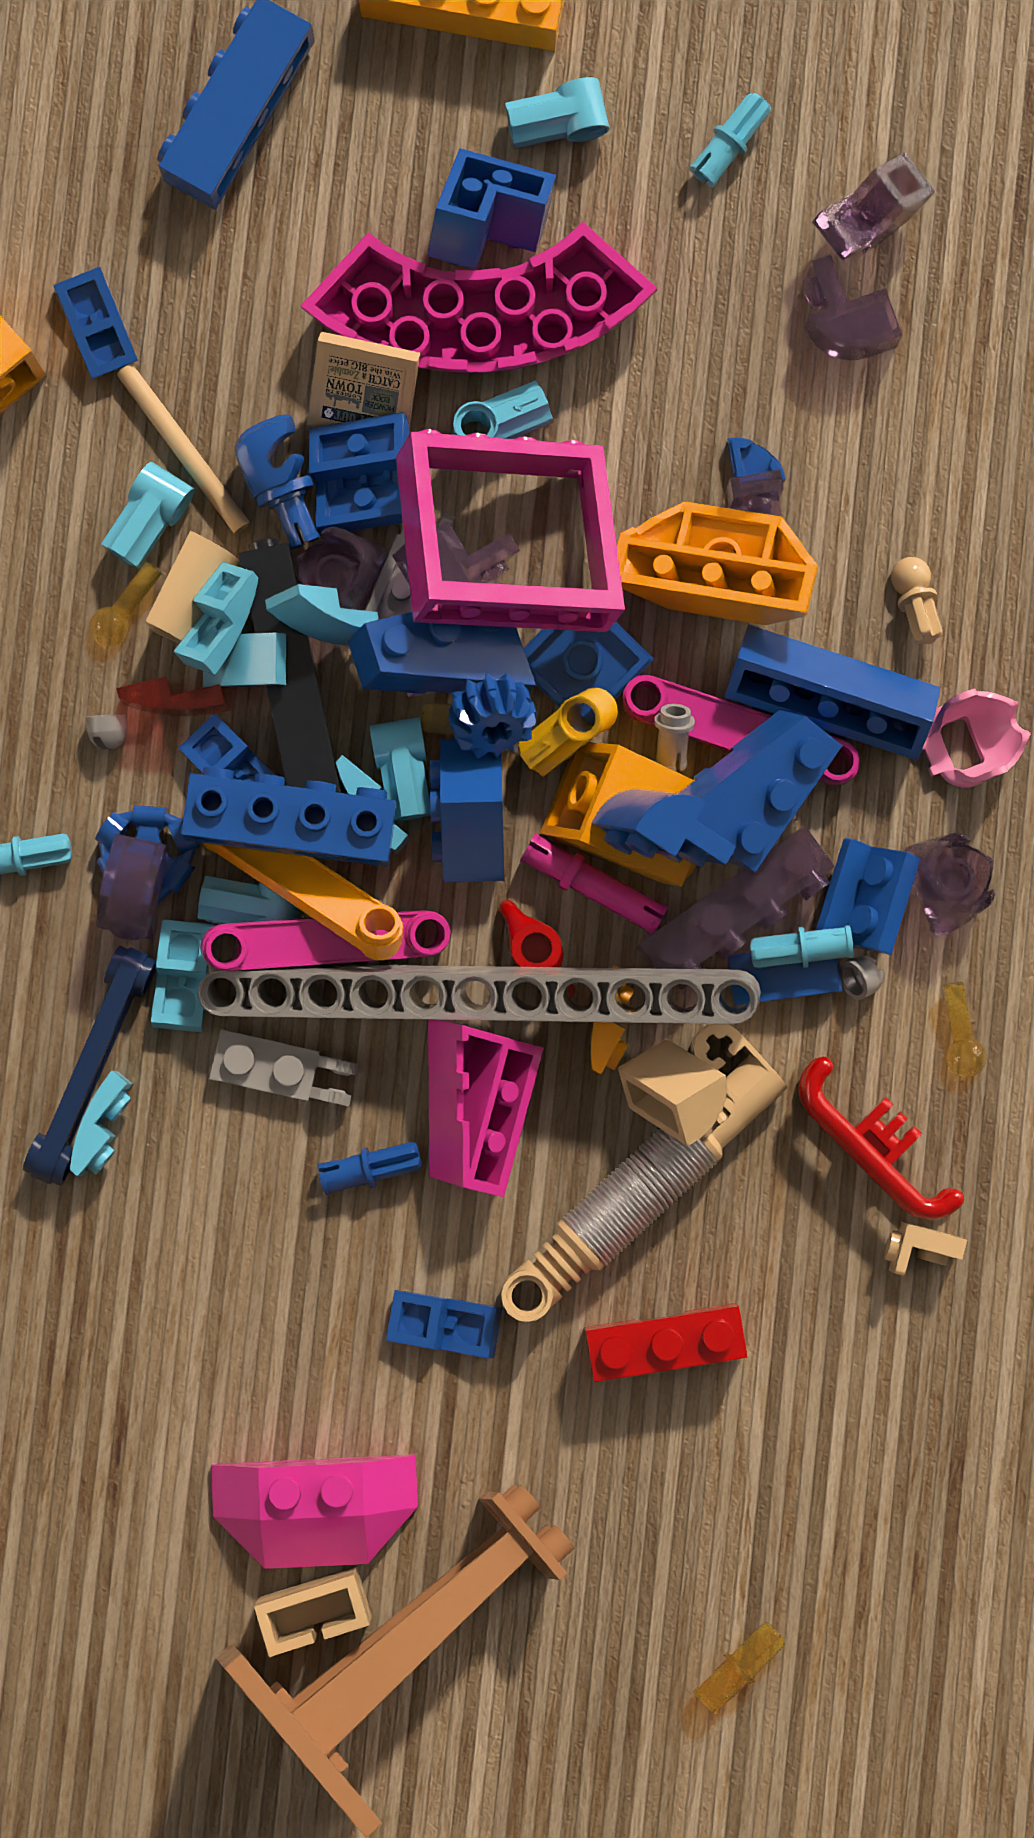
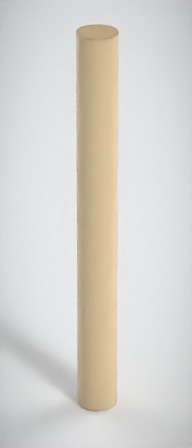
(183, 448)

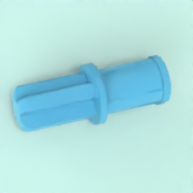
(730, 139)
(34, 853)
(802, 947)

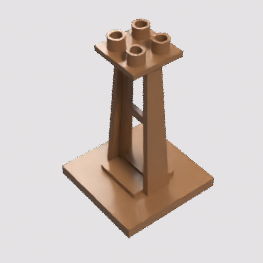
(367, 1674)

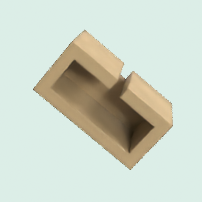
(291, 1614)

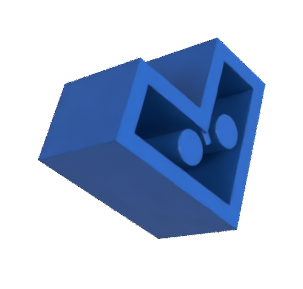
(490, 202)
(468, 813)

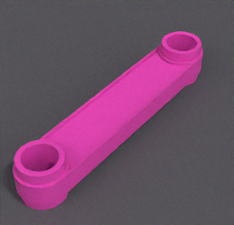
(718, 720)
(311, 943)

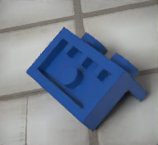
(869, 894)

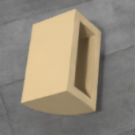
(174, 610)
(674, 1090)

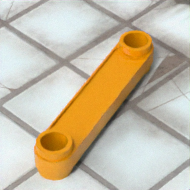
(323, 897)

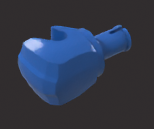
(277, 486)

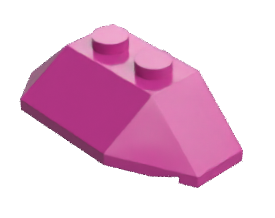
(315, 1507)

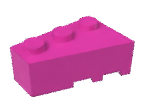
(477, 1104)

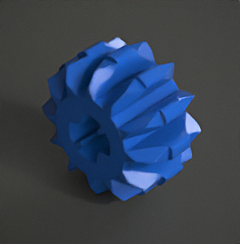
(492, 715)

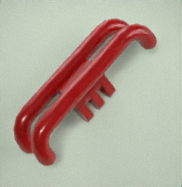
(873, 1144)

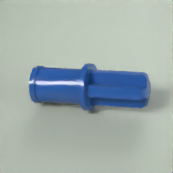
(369, 1167)

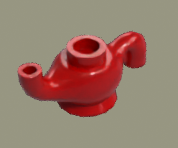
(532, 941)

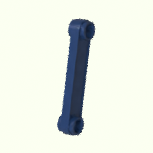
(128, 976)

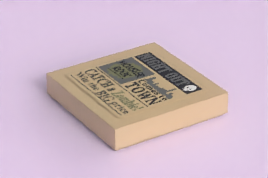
(360, 380)

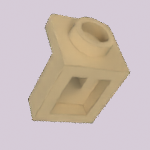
(932, 1246)

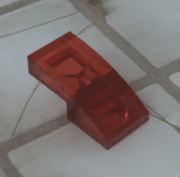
(158, 698)

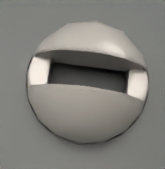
(107, 730)
(861, 977)

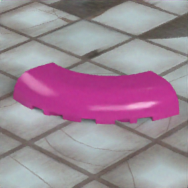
(481, 316)

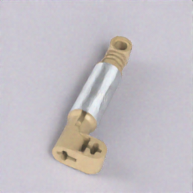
(642, 1190)

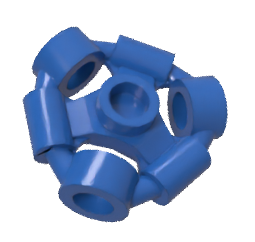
(149, 823)

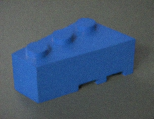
(435, 656)
(763, 784)

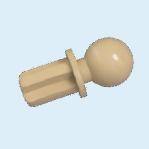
(911, 580)

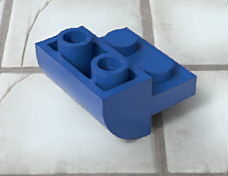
(661, 825)

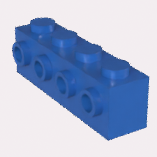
(236, 101)
(833, 692)
(288, 818)

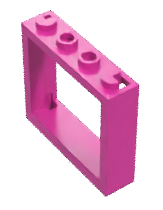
(503, 603)

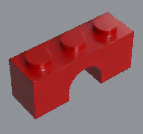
(665, 1342)

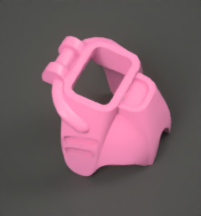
(992, 729)

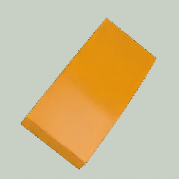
(605, 1041)

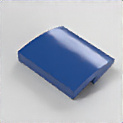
(357, 472)

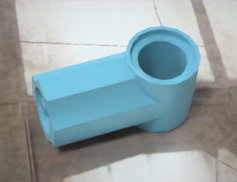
(570, 113)
(507, 414)
(153, 504)
(400, 756)
(237, 902)

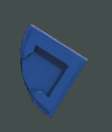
(750, 458)

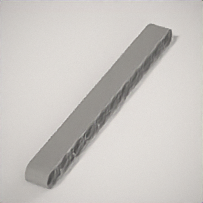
(502, 984)

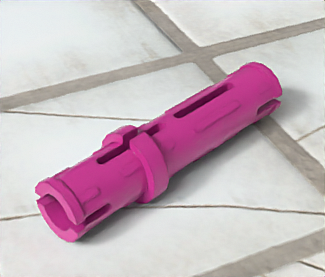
(593, 883)

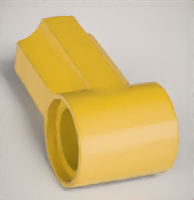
(567, 731)

